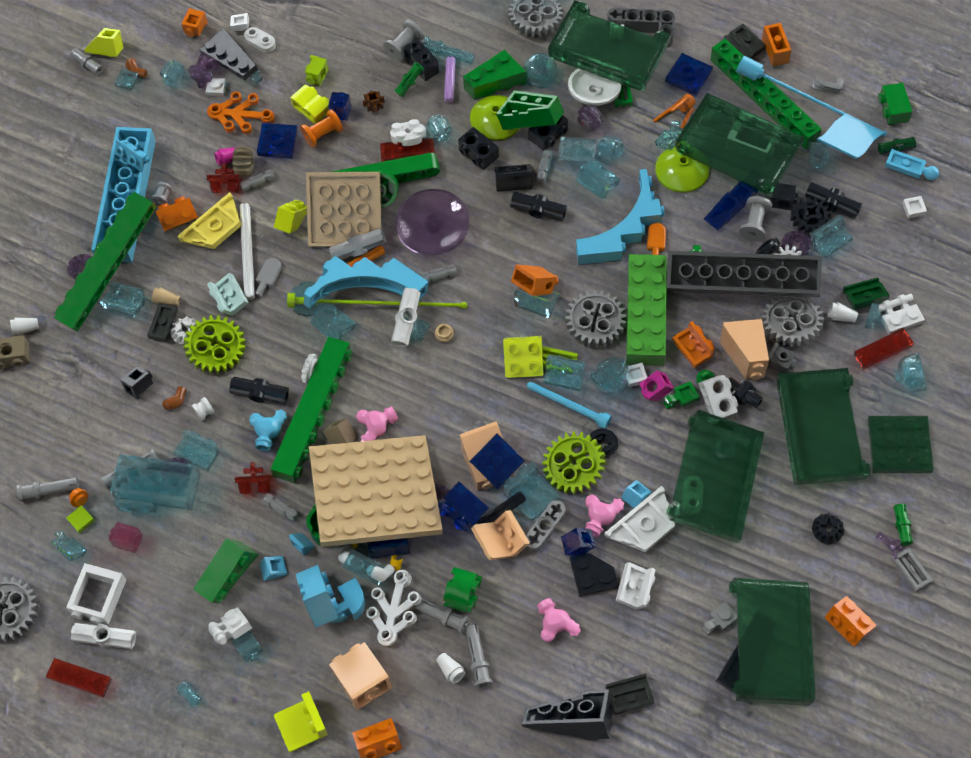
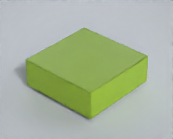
(80, 519)

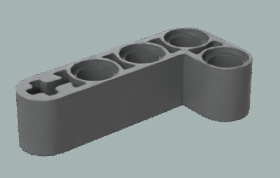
(644, 20)

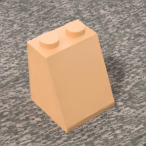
(746, 347)
(471, 443)
(360, 675)

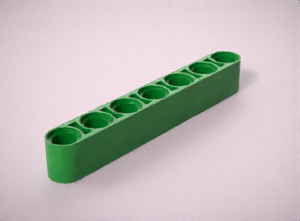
(405, 168)

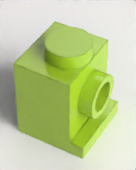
(316, 70)

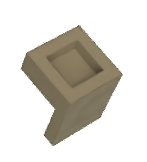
(340, 432)

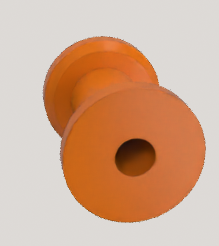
(329, 124)

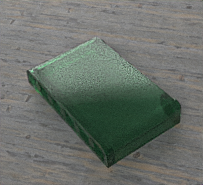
(607, 48)
(738, 144)
(820, 426)
(714, 490)
(774, 642)

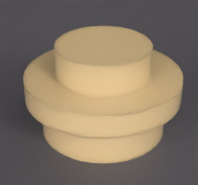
(444, 333)

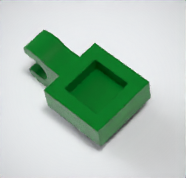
(683, 394)

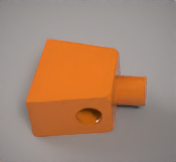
(534, 279)

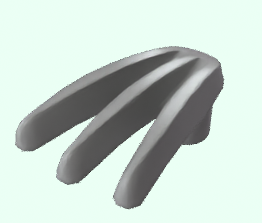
(828, 86)

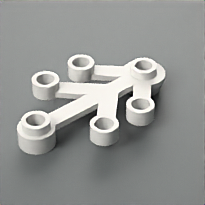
(394, 610)

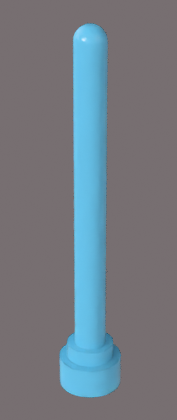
(602, 419)

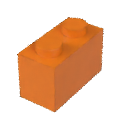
(776, 44)

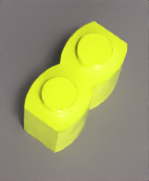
(310, 103)

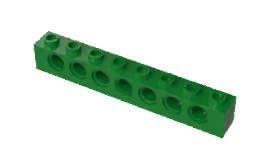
(766, 95)

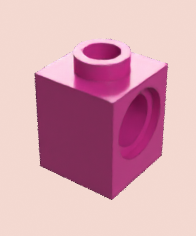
(663, 386)

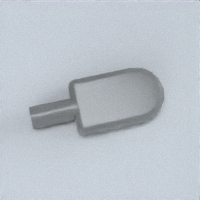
(268, 275)

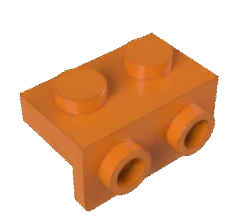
(176, 214)
(694, 345)
(850, 621)
(377, 740)

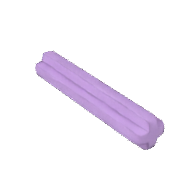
(449, 79)

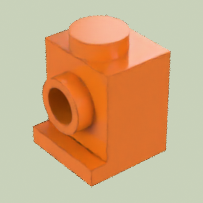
(194, 22)

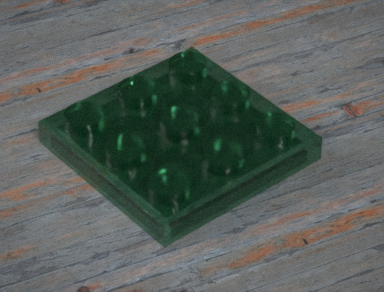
(900, 444)

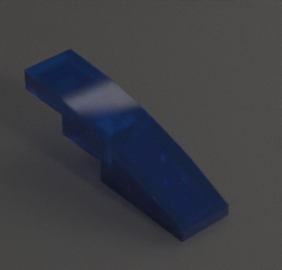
(730, 205)

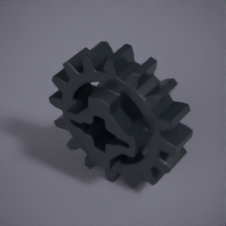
(810, 215)

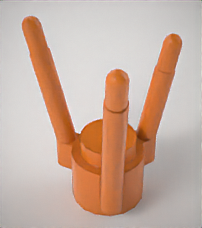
(684, 104)

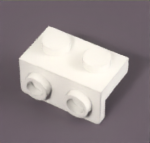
(635, 586)

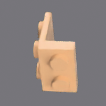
(501, 538)

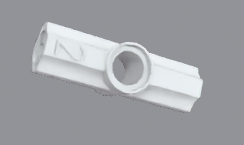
(403, 327)
(91, 634)

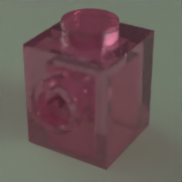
(125, 537)

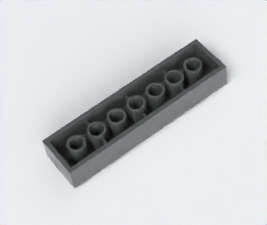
(744, 273)

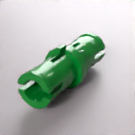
(409, 79)
(903, 524)

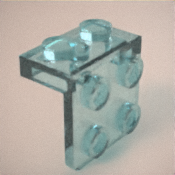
(534, 488)

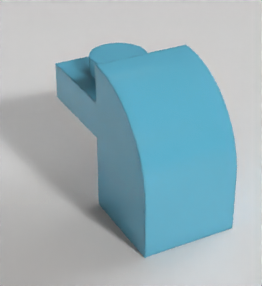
(353, 601)

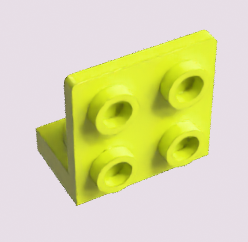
(523, 356)
(300, 724)

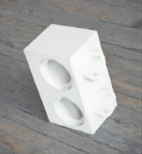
(714, 399)

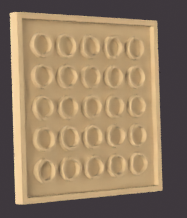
(374, 491)

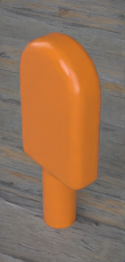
(656, 238)

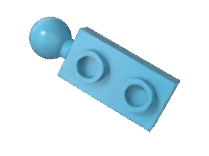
(910, 165)

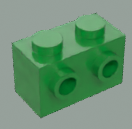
(895, 103)

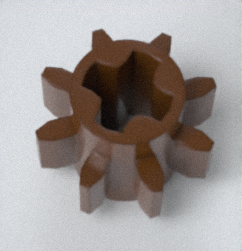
(373, 101)

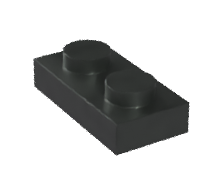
(162, 322)

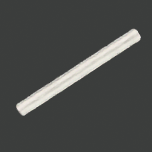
(247, 255)

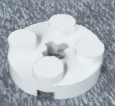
(408, 133)

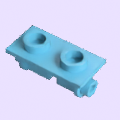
(127, 152)

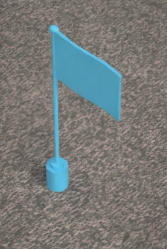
(846, 133)

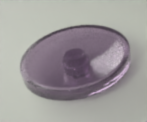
(432, 222)

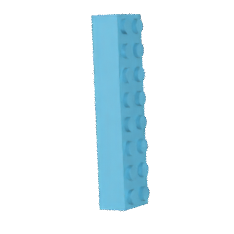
(122, 181)

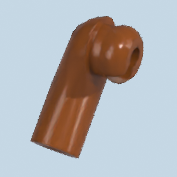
(132, 66)
(176, 400)

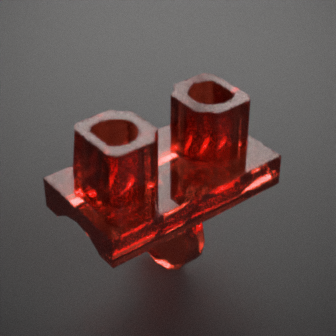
(217, 180)
(263, 481)

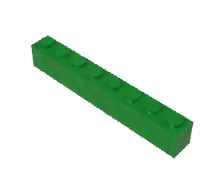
(105, 261)
(311, 410)

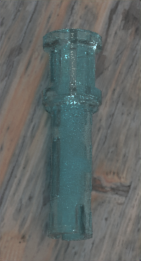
(440, 48)

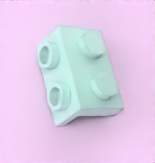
(228, 295)

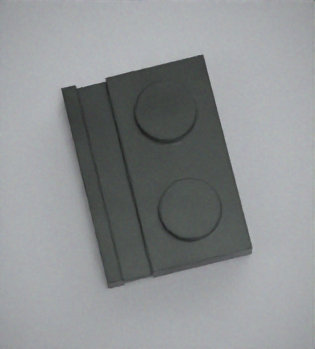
(745, 41)
(630, 694)

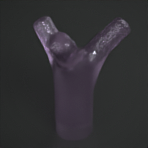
(890, 543)

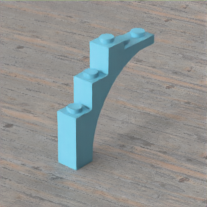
(611, 244)
(364, 273)

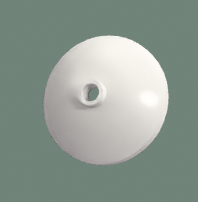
(592, 88)

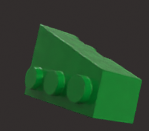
(494, 75)
(529, 110)
(225, 570)

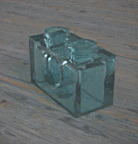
(577, 149)

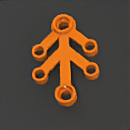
(239, 112)

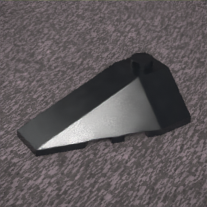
(579, 717)

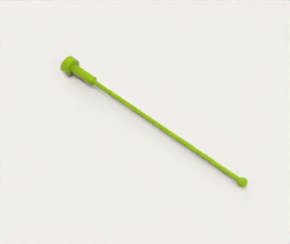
(292, 300)

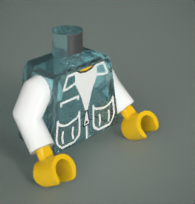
(365, 566)

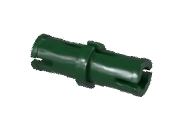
(907, 144)

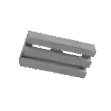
(921, 584)

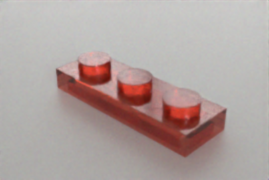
(393, 151)
(883, 348)
(78, 678)

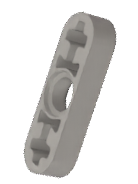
(546, 533)

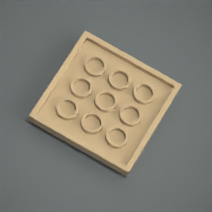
(341, 205)

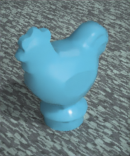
(267, 428)

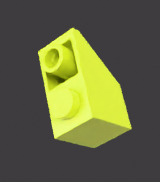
(106, 43)
(290, 216)

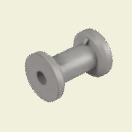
(410, 32)
(758, 208)

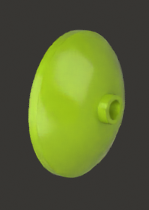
(485, 119)
(680, 176)

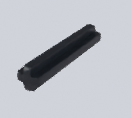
(510, 504)

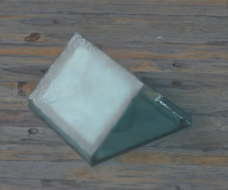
(540, 304)

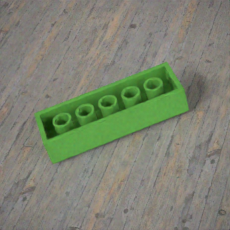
(646, 310)

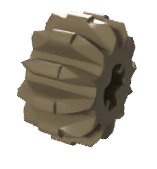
(243, 161)

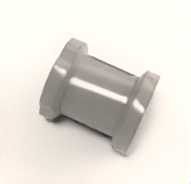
(162, 193)

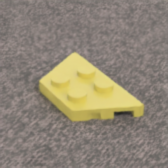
(213, 225)

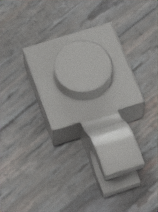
(720, 617)

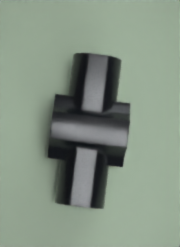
(745, 393)

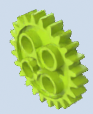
(207, 358)
(582, 477)

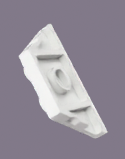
(644, 524)

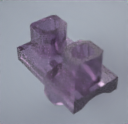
(202, 70)

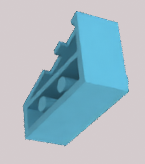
(317, 595)

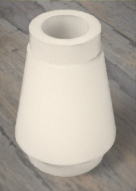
(842, 313)
(23, 325)
(451, 669)

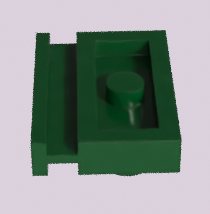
(865, 293)

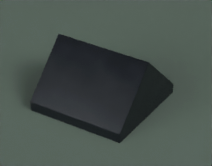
(513, 177)

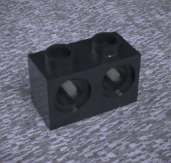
(417, 53)
(551, 133)
(479, 145)

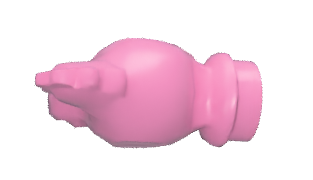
(376, 422)
(601, 513)
(555, 621)

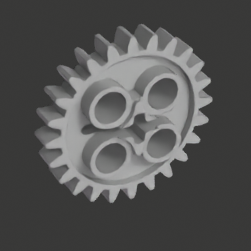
(535, 16)
(790, 314)
(578, 315)
(22, 611)

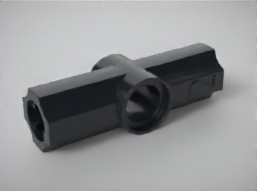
(834, 199)
(538, 206)
(259, 390)

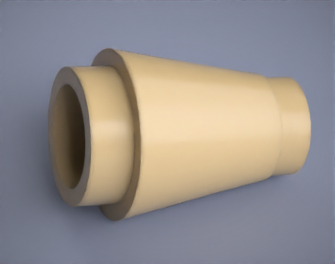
(164, 296)

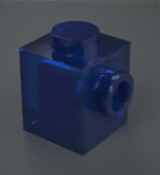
(340, 104)
(578, 541)

